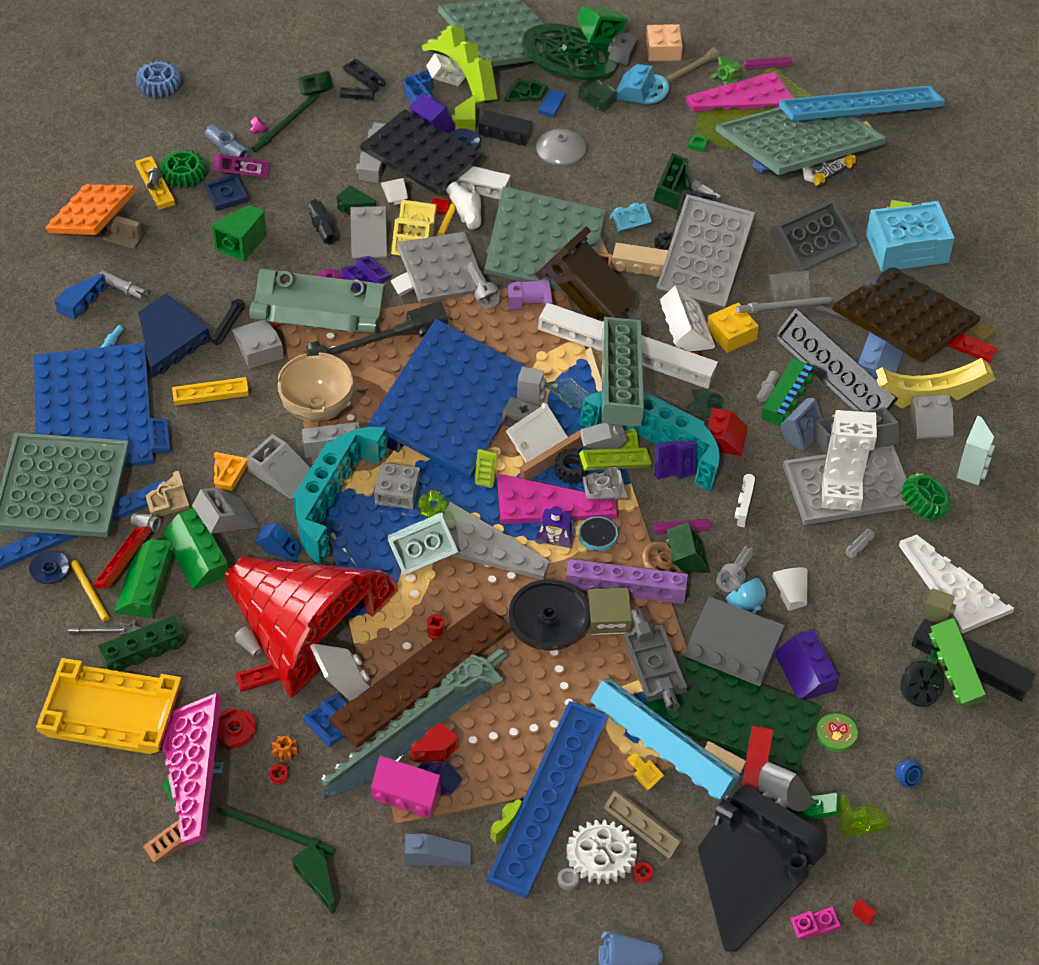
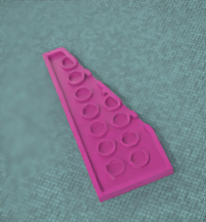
(190, 760)

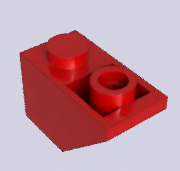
(435, 745)

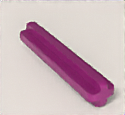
(767, 63)
(698, 525)

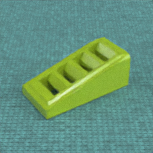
(486, 470)

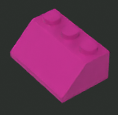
(406, 787)

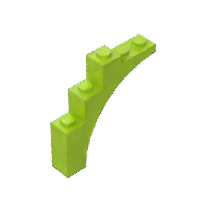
(466, 55)

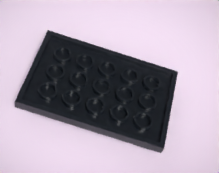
(421, 151)

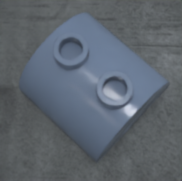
(799, 425)

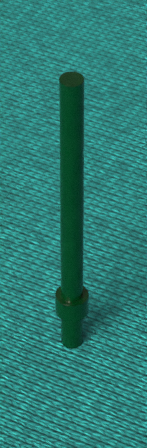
(266, 138)
(276, 829)

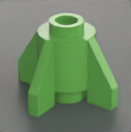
(729, 71)

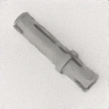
(128, 287)

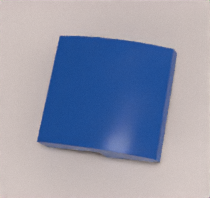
(319, 719)

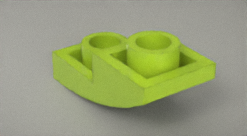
(502, 827)

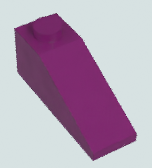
(240, 166)

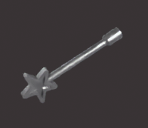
(124, 629)

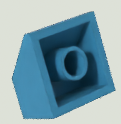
(636, 84)

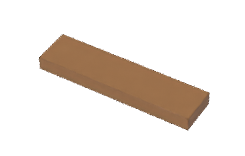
(548, 458)

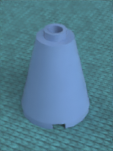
(628, 951)

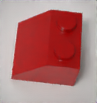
(727, 431)

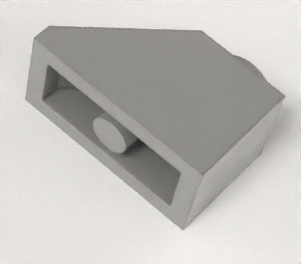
(603, 436)

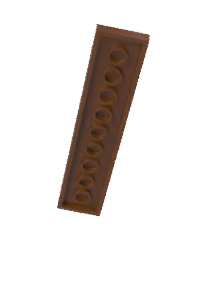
(418, 674)

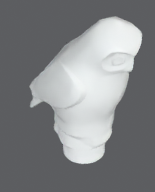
(467, 204)

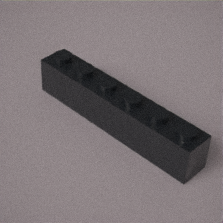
(990, 668)

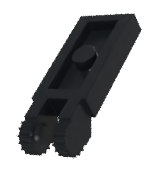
(364, 74)

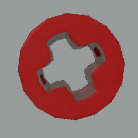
(436, 626)

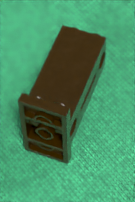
(589, 280)

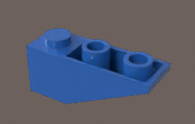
(77, 297)

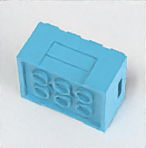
(910, 236)

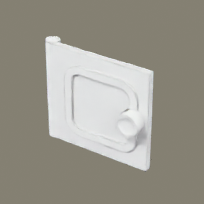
(538, 430)

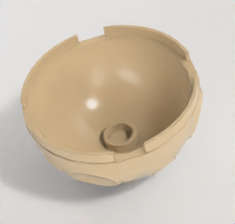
(315, 386)

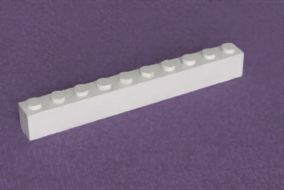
(655, 354)

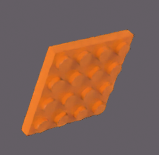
(90, 209)

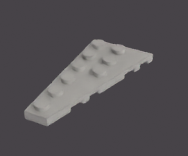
(488, 546)

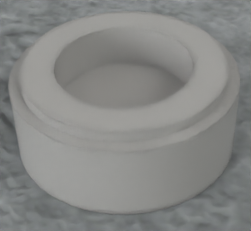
(568, 879)

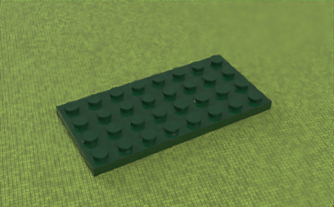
(726, 707)

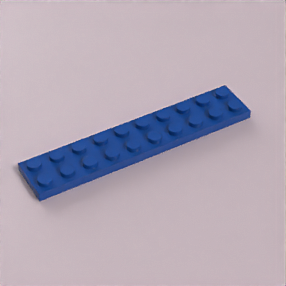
(547, 800)

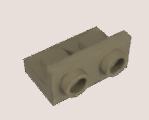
(123, 232)

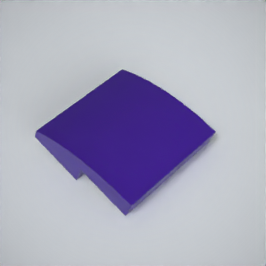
(366, 270)
(675, 459)

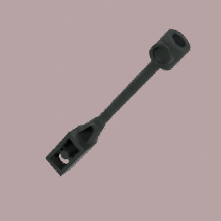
(417, 322)

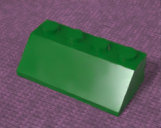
(195, 549)
(145, 579)

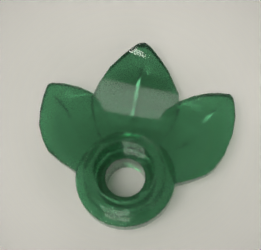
(704, 402)

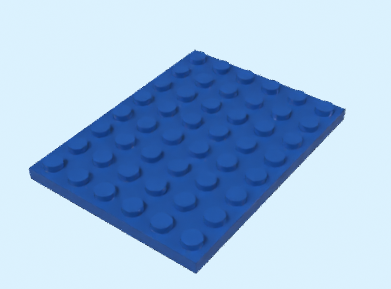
(95, 396)
(449, 398)

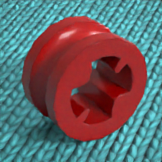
(282, 778)
(640, 879)

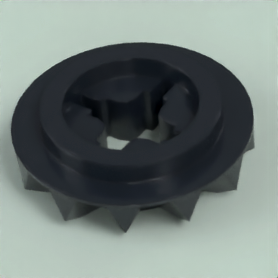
(661, 239)

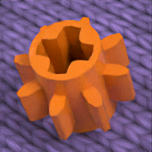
(284, 748)

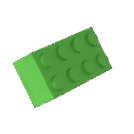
(959, 664)

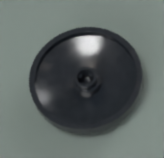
(549, 615)

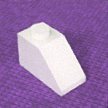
(395, 190)

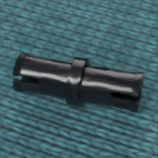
(357, 93)

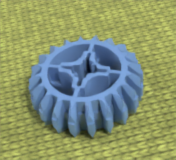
(158, 79)

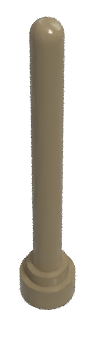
(711, 56)

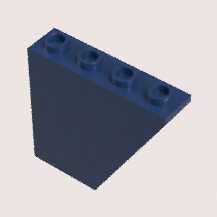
(170, 333)

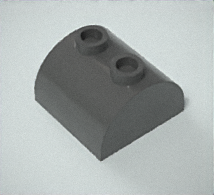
(784, 788)

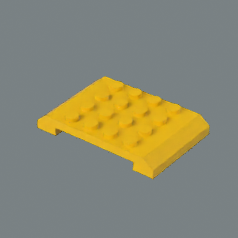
(108, 707)

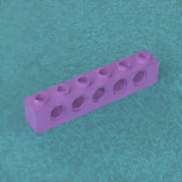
(640, 582)

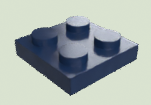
(226, 192)

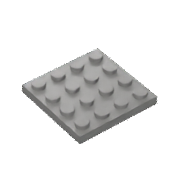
(439, 266)

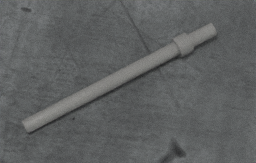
(755, 307)

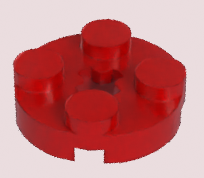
(238, 738)

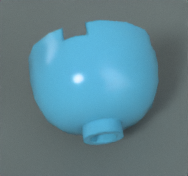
(749, 596)

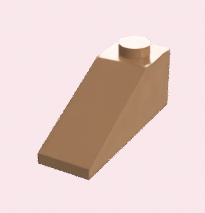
(377, 381)

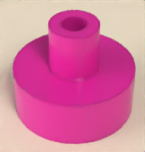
(258, 124)

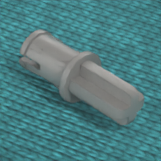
(768, 386)

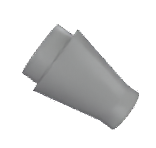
(150, 520)
(248, 640)

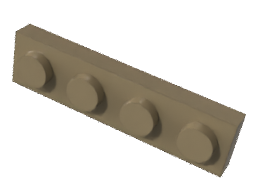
(643, 824)

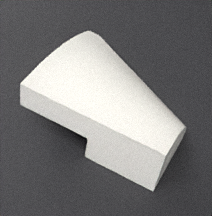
(793, 586)

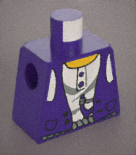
(556, 528)

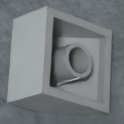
(932, 416)

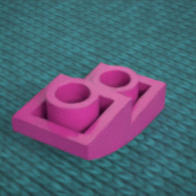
(815, 924)

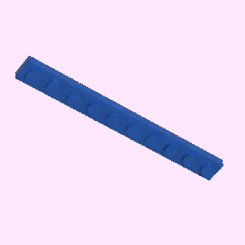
(42, 541)

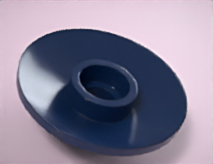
(466, 136)
(49, 561)

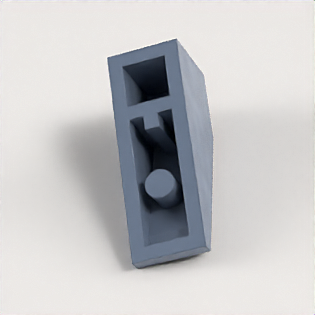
(435, 851)

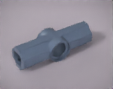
(226, 142)

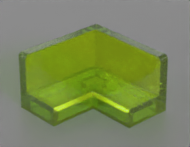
(860, 819)

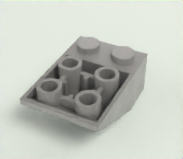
(278, 466)
(222, 511)

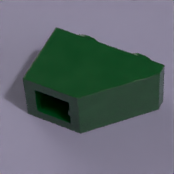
(315, 82)

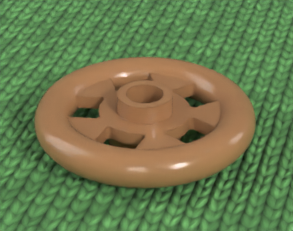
(661, 559)

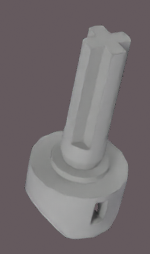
(484, 290)
(734, 573)

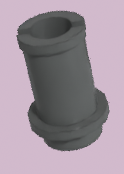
(154, 176)

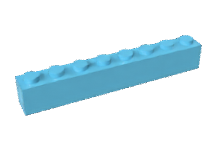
(665, 739)

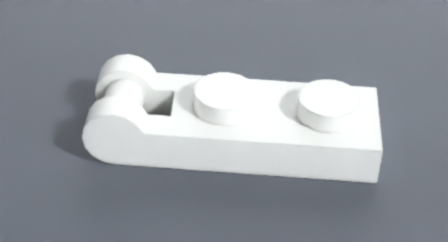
(745, 499)

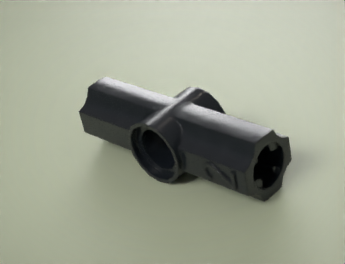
(322, 221)

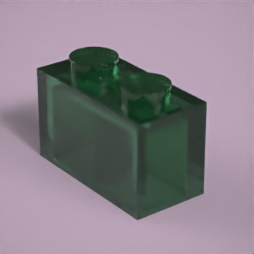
(597, 94)

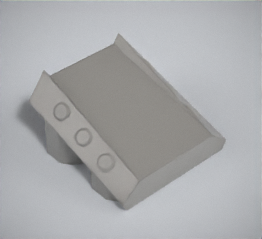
(605, 485)

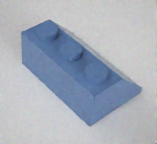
(879, 354)

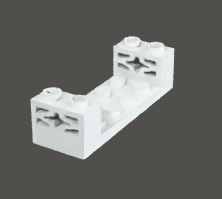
(846, 459)

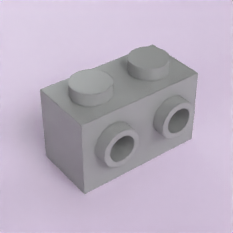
(531, 386)

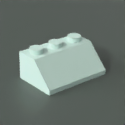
(976, 453)
(422, 543)

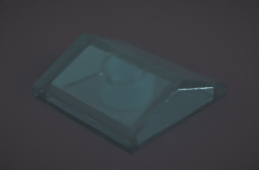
(569, 392)

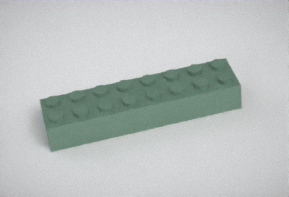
(622, 372)

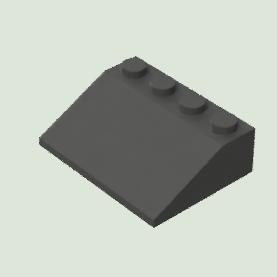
(813, 235)
(735, 641)

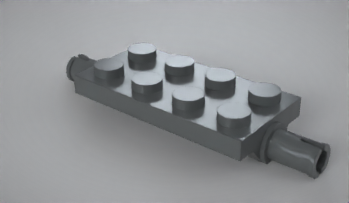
(654, 661)

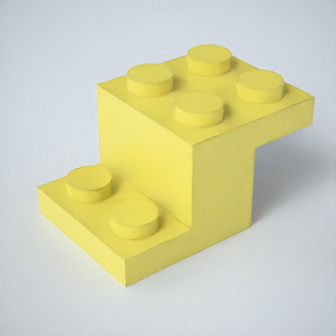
(414, 222)

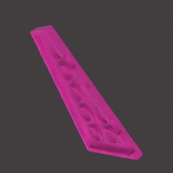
(745, 94)
(526, 500)

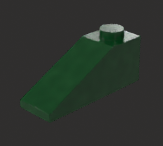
(313, 870)

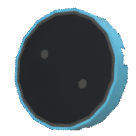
(598, 534)

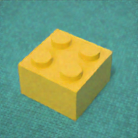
(732, 328)

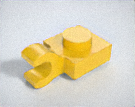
(646, 772)

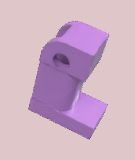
(529, 293)

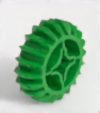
(183, 169)
(925, 496)

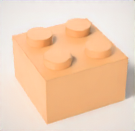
(664, 42)

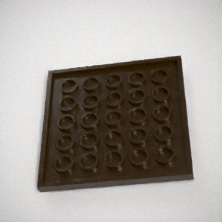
(906, 313)

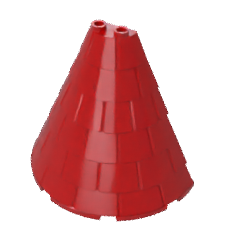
(298, 606)

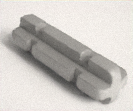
(696, 186)
(860, 543)

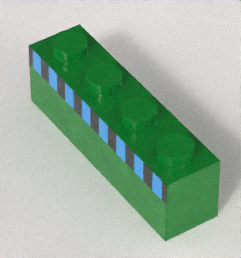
(787, 391)

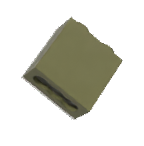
(609, 611)

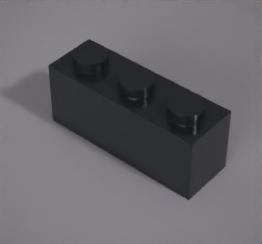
(505, 128)

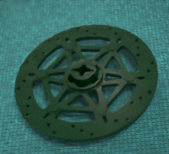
(568, 52)

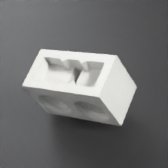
(445, 70)

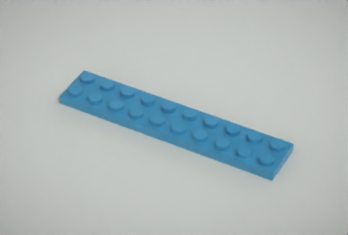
(861, 103)

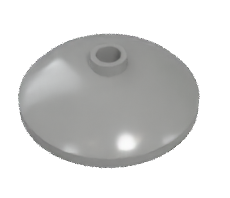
(561, 147)

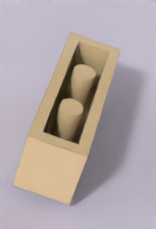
(638, 259)

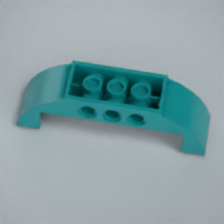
(665, 424)
(327, 479)

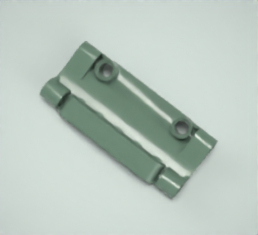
(317, 302)

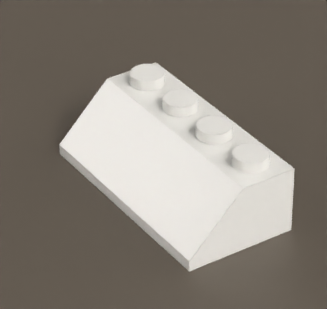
(686, 321)

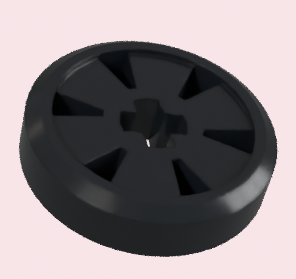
(932, 684)

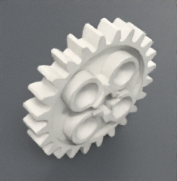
(601, 851)

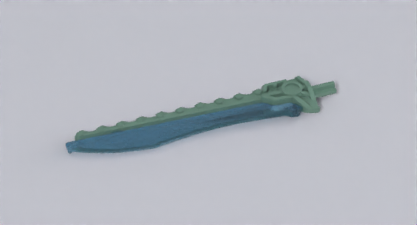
(457, 689)

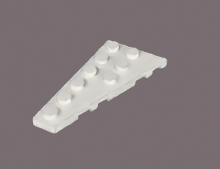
(973, 602)

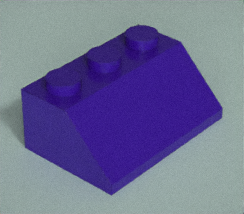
(807, 666)

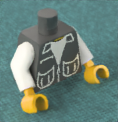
(824, 172)

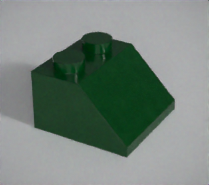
(687, 549)

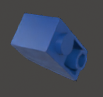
(278, 542)

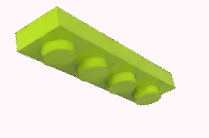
(620, 458)

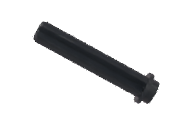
(236, 306)

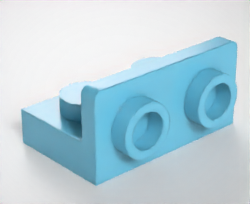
(632, 217)

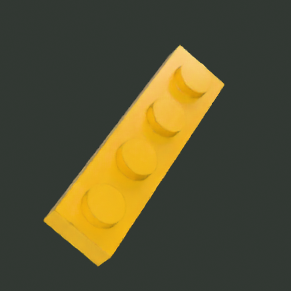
(161, 196)
(210, 391)

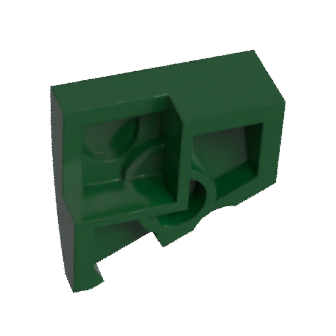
(526, 90)

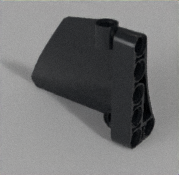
(755, 862)

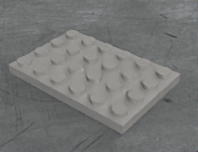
(706, 250)
(881, 486)

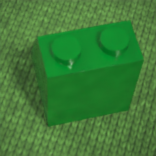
(601, 24)
(240, 232)

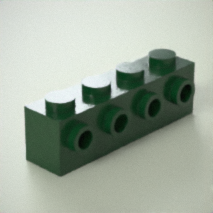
(142, 644)

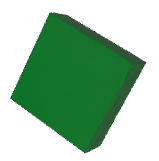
(698, 143)

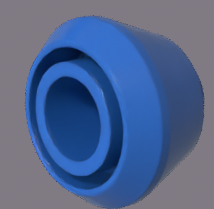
(909, 773)

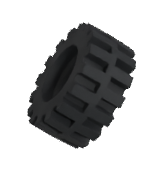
(565, 473)

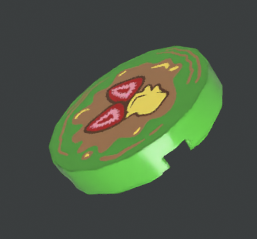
(836, 732)

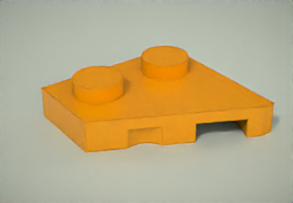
(228, 470)

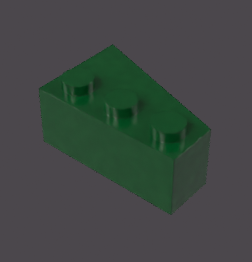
(673, 182)

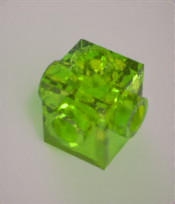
(425, 503)

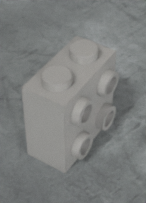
(397, 485)

